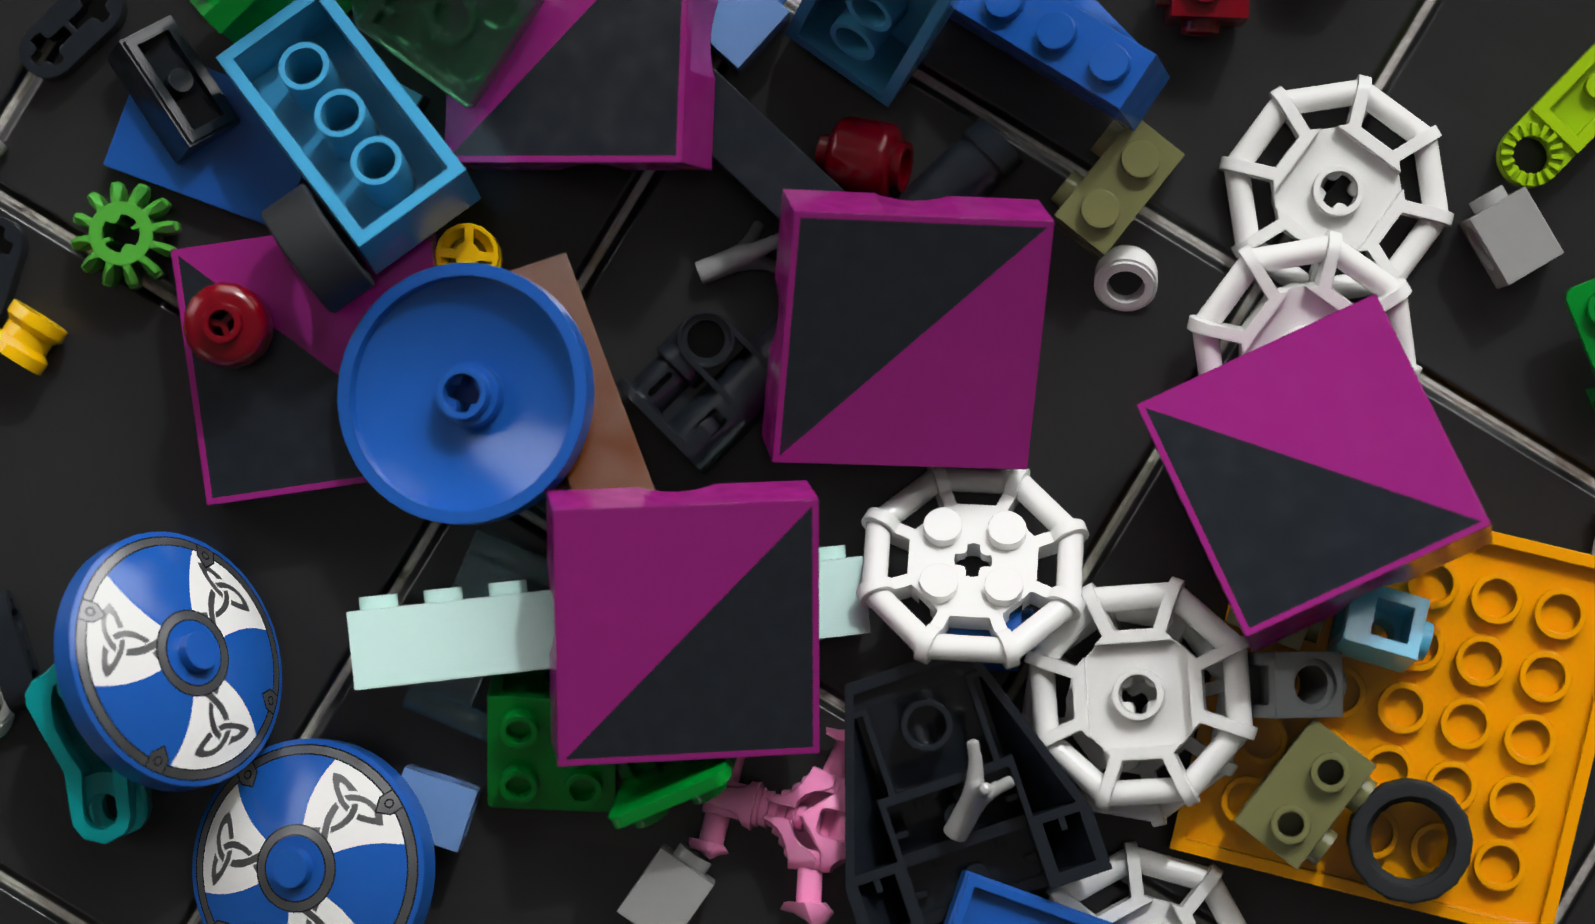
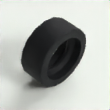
(317, 248)
(1421, 888)

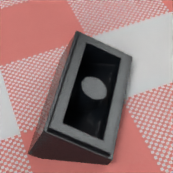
(172, 88)

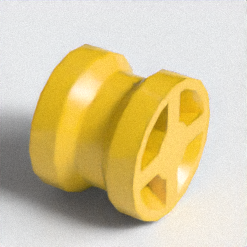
(459, 245)
(29, 337)

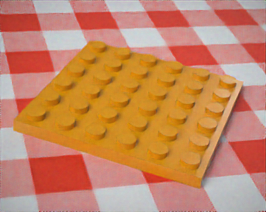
(1487, 716)

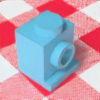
(1399, 615)

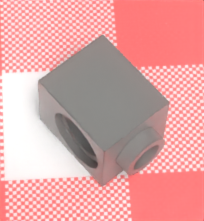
(1509, 235)
(669, 888)

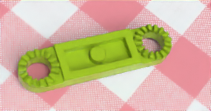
(1559, 120)

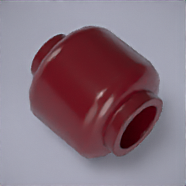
(866, 156)
(250, 332)

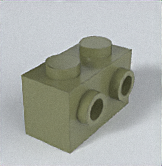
(1116, 188)
(1306, 795)

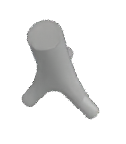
(744, 256)
(975, 795)

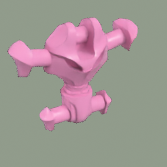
(804, 818)

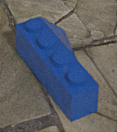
(1075, 48)

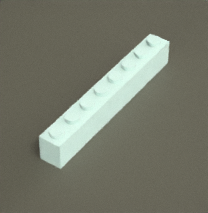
(516, 628)

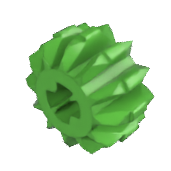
(120, 214)

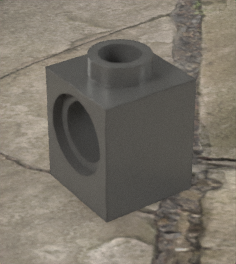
(1273, 682)

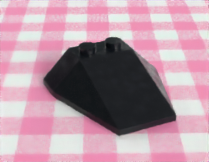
(908, 774)

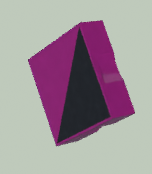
(597, 87)
(906, 330)
(276, 421)
(1315, 472)
(684, 622)

